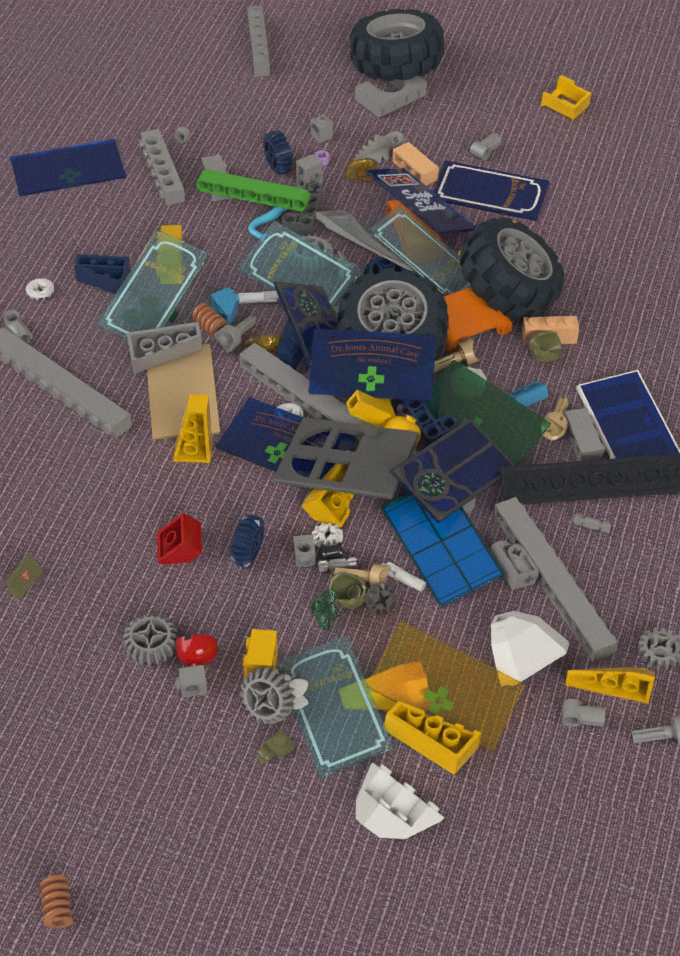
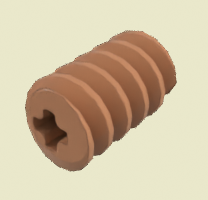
(208, 319)
(56, 902)

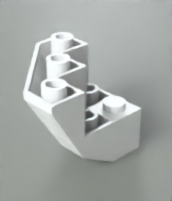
(524, 644)
(392, 808)

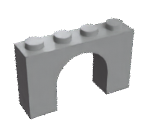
(384, 102)

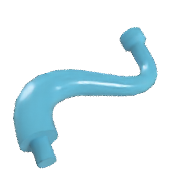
(274, 214)

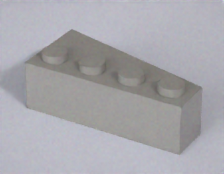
(162, 345)

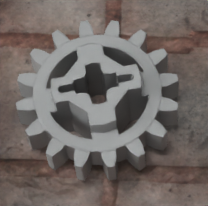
(660, 648)

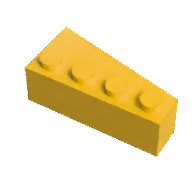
(431, 736)

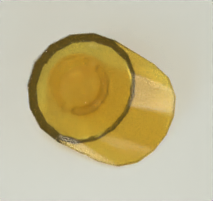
(357, 169)
(269, 342)

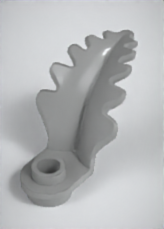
(381, 146)

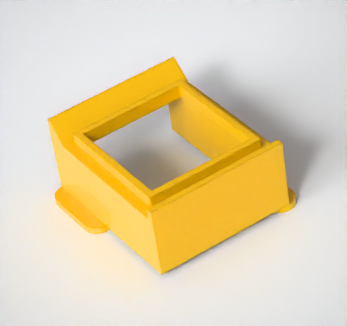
(566, 87)

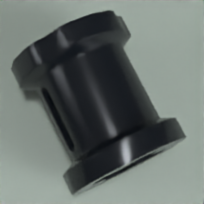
(331, 551)

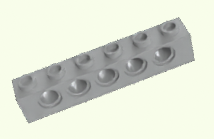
(258, 41)
(161, 167)

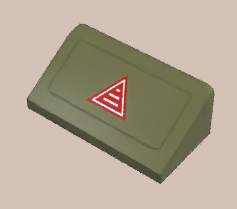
(23, 576)

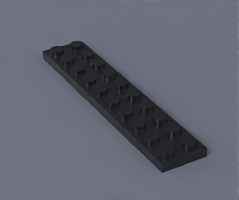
(591, 479)

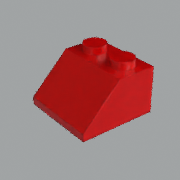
(179, 540)

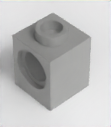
(321, 128)
(304, 550)
(191, 681)

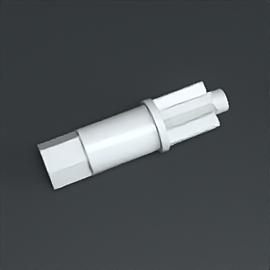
(258, 297)
(406, 578)

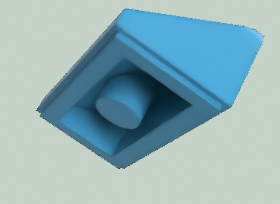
(530, 393)

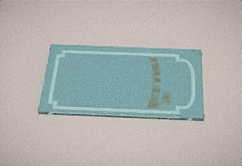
(420, 250)
(292, 259)
(153, 286)
(340, 713)

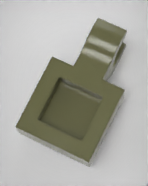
(277, 746)

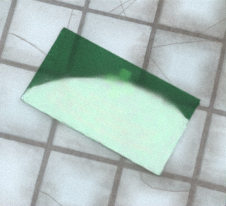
(500, 416)

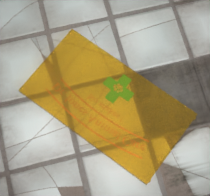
(445, 683)

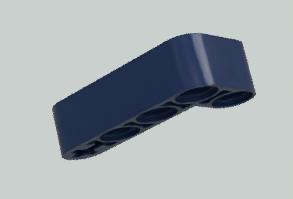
(431, 425)

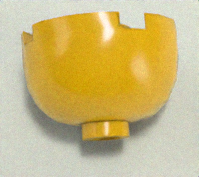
(404, 423)

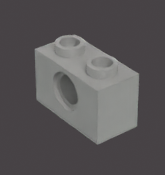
(308, 170)

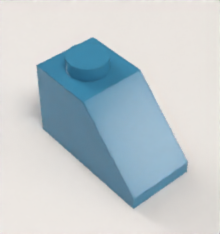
(225, 304)

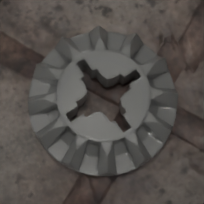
(372, 597)

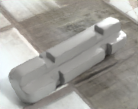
(591, 523)
(323, 565)

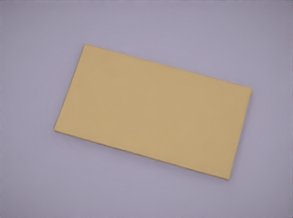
(170, 388)

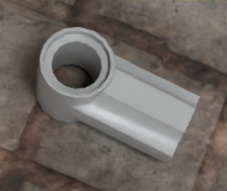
(485, 147)
(16, 326)
(575, 714)

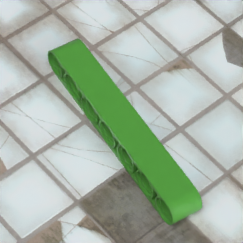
(253, 190)

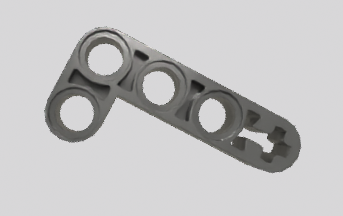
(305, 221)

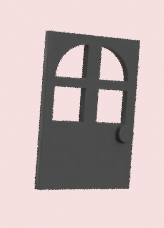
(368, 467)

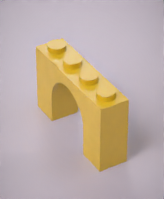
(370, 409)

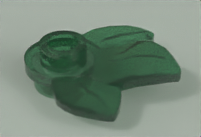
(324, 608)

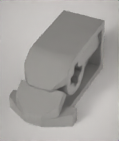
(515, 563)

